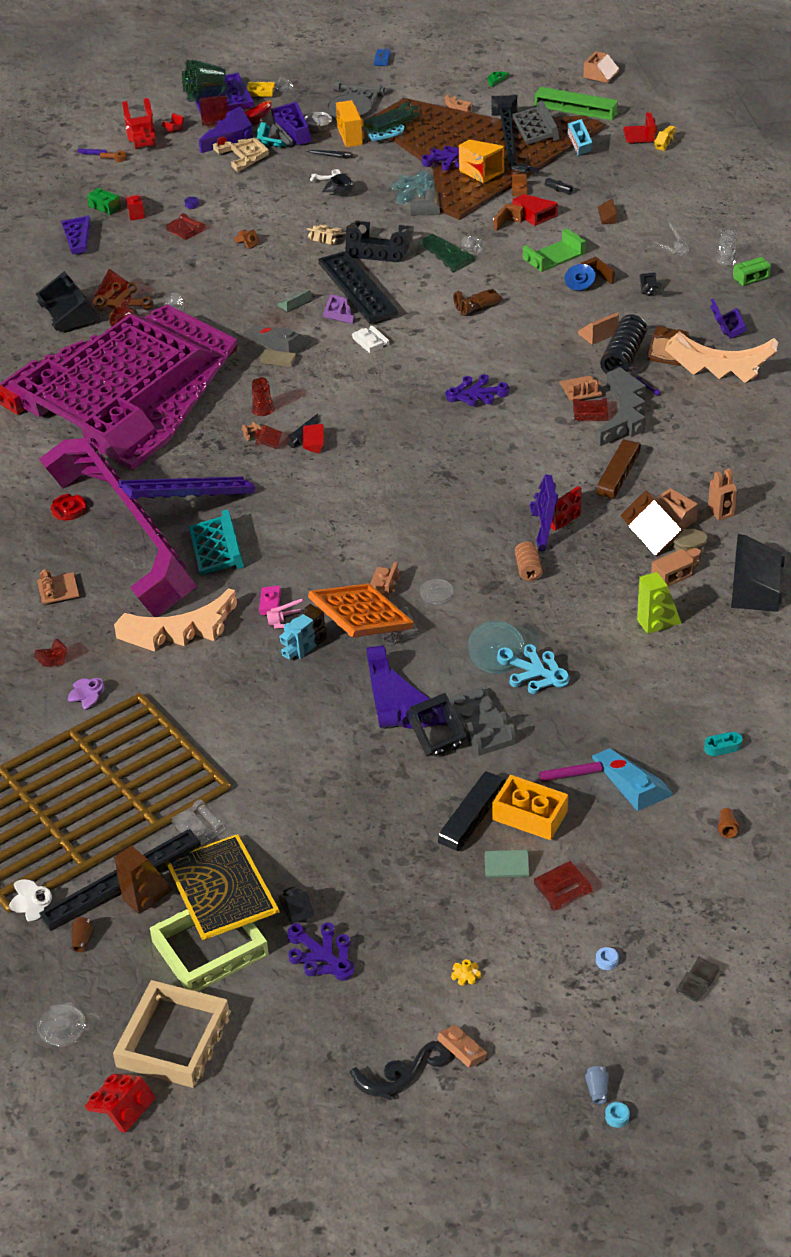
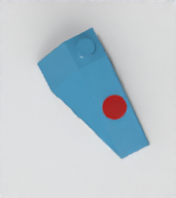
(634, 782)

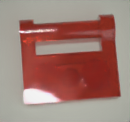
(183, 230)
(590, 409)
(560, 879)

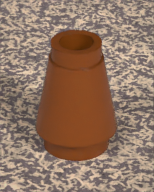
(727, 823)

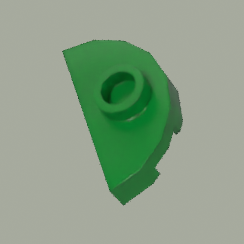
(497, 77)

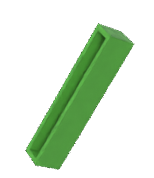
(577, 103)

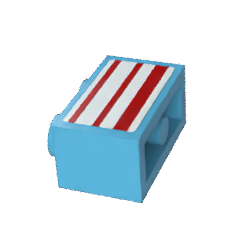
(579, 137)

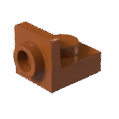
(519, 184)

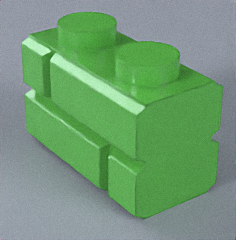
(751, 271)

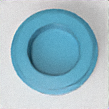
(617, 1114)

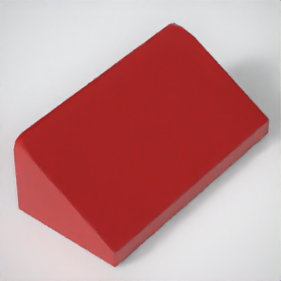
(313, 437)

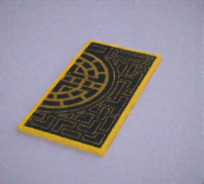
(222, 887)

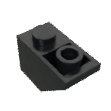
(296, 904)

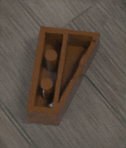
(139, 880)

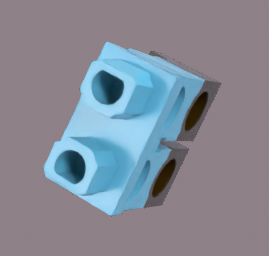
(303, 633)

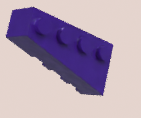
(292, 121)

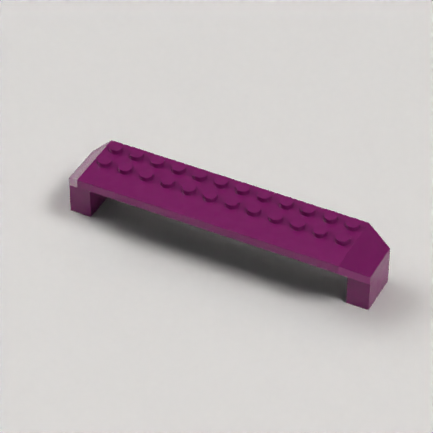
(168, 578)

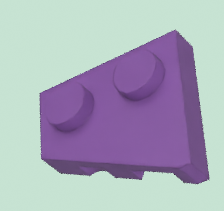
(338, 309)

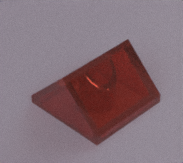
(110, 278)

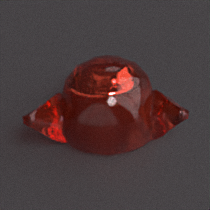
(121, 312)

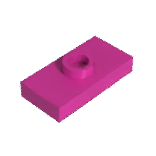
(269, 599)

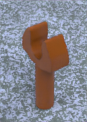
(119, 156)

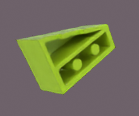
(655, 604)

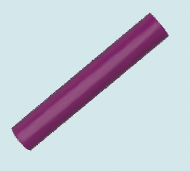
(570, 771)

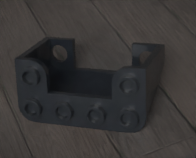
(363, 246)

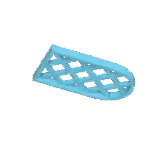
(385, 134)

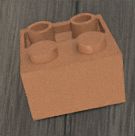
(600, 67)
(680, 507)

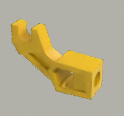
(664, 138)

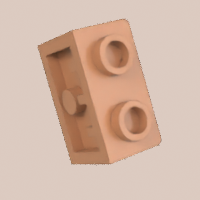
(385, 579)

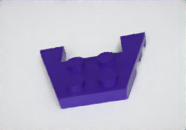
(544, 508)

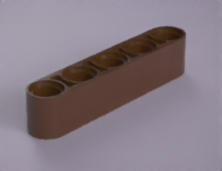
(618, 469)

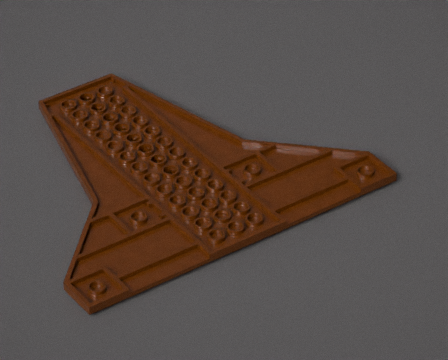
(447, 126)

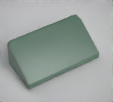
(295, 300)
(506, 863)

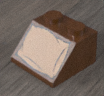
(658, 344)

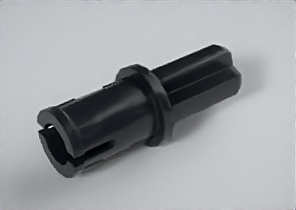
(558, 185)

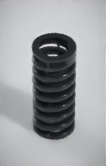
(624, 343)

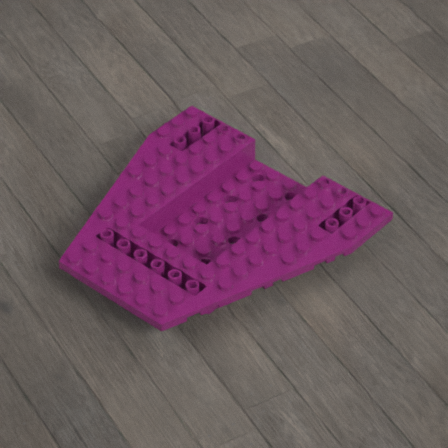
(150, 380)

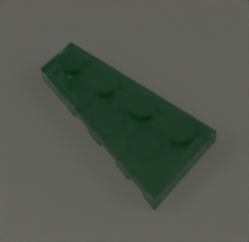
(447, 252)

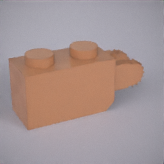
(722, 495)
(677, 565)

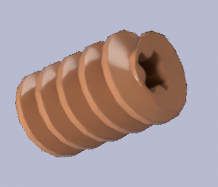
(528, 561)

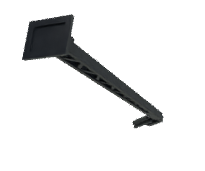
(505, 107)

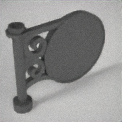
(359, 98)

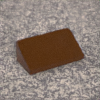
(608, 212)

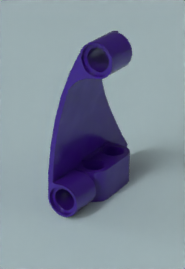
(394, 694)

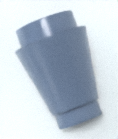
(597, 1084)

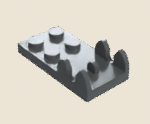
(482, 722)

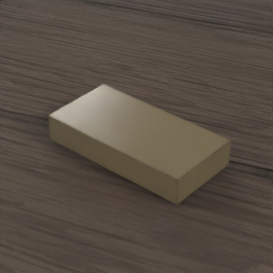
(278, 358)

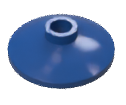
(579, 272)

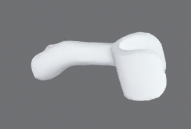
(319, 177)

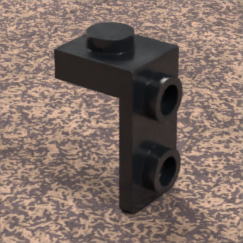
(649, 283)

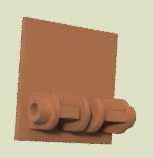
(581, 388)
(56, 587)

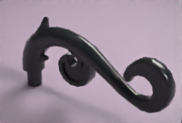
(395, 1067)

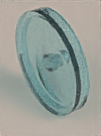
(486, 642)

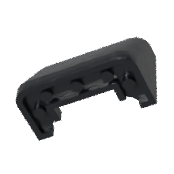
(66, 304)
(756, 576)

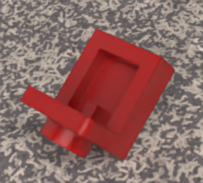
(175, 124)

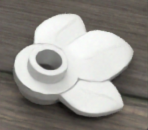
(27, 900)

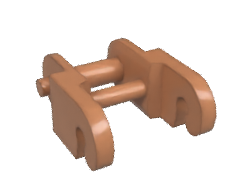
(245, 429)

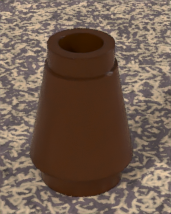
(81, 932)

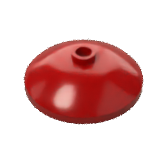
(258, 112)

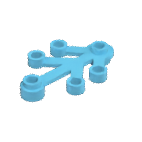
(534, 669)

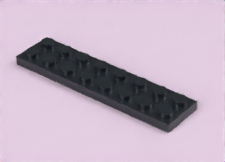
(358, 287)

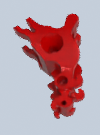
(140, 129)

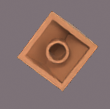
(600, 329)

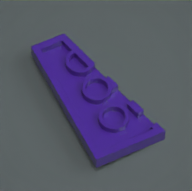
(77, 233)

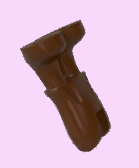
(476, 301)

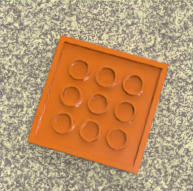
(360, 610)

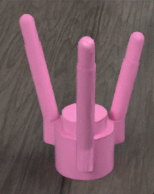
(275, 616)

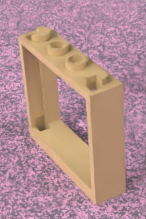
(183, 1075)

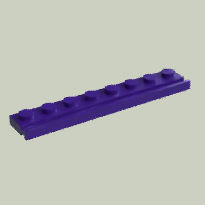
(186, 486)

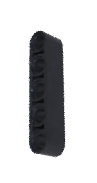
(471, 811)

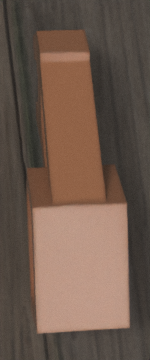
(459, 104)

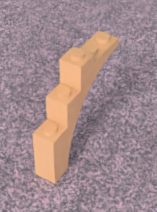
(719, 362)
(179, 629)

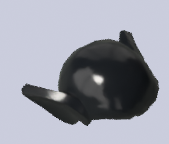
(339, 184)

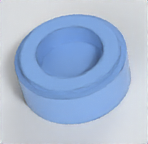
(607, 958)

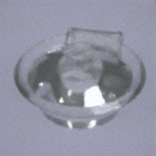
(61, 1024)

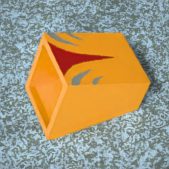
(481, 160)

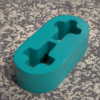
(723, 743)

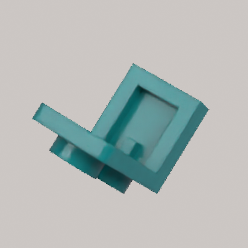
(263, 134)

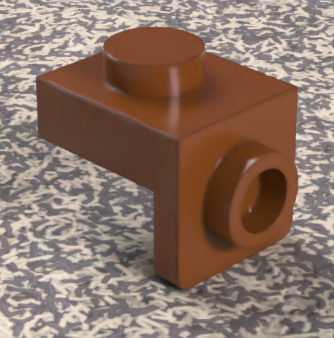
(249, 238)

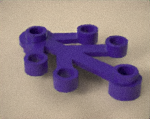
(428, 160)
(476, 392)
(297, 935)

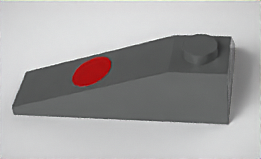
(278, 338)

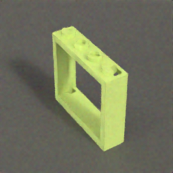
(214, 970)

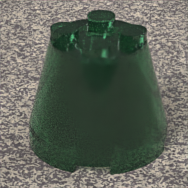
(202, 80)

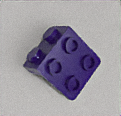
(731, 322)

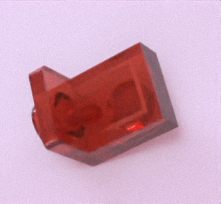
(267, 436)
(52, 656)

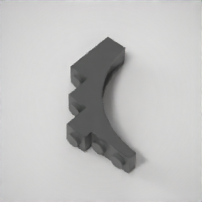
(630, 417)

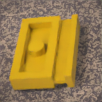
(263, 89)

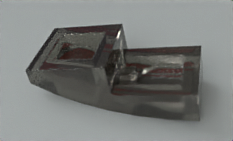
(698, 979)

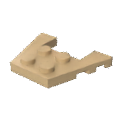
(248, 150)

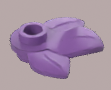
(86, 691)

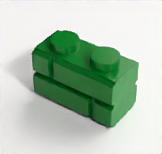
(104, 201)

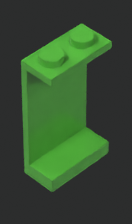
(556, 254)

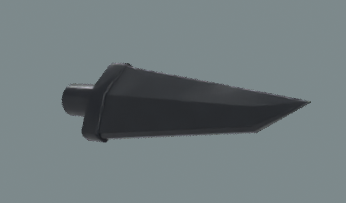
(332, 153)
(297, 436)

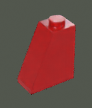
(536, 209)

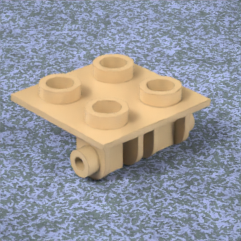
(324, 234)

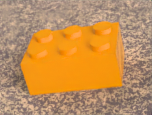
(349, 123)
(530, 807)

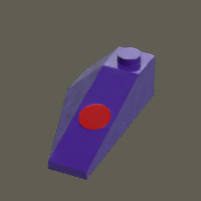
(231, 129)

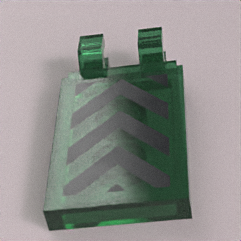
(392, 118)

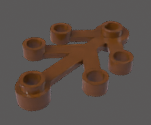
(121, 298)

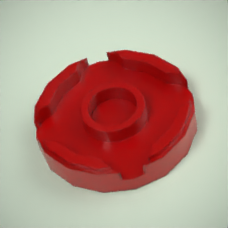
(68, 507)

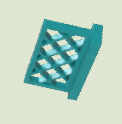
(229, 535)

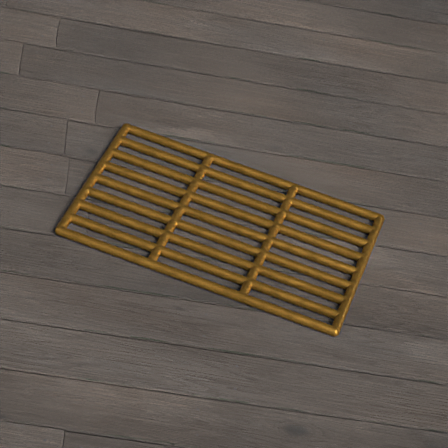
(112, 777)

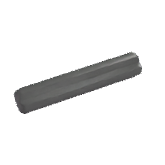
(282, 134)

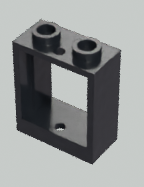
(442, 702)

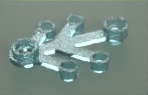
(420, 178)

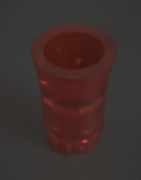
(261, 397)

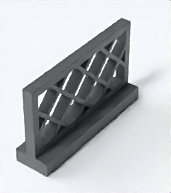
(545, 120)

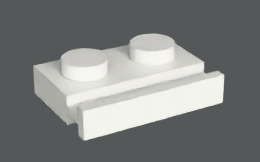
(370, 339)

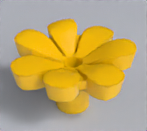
(466, 972)

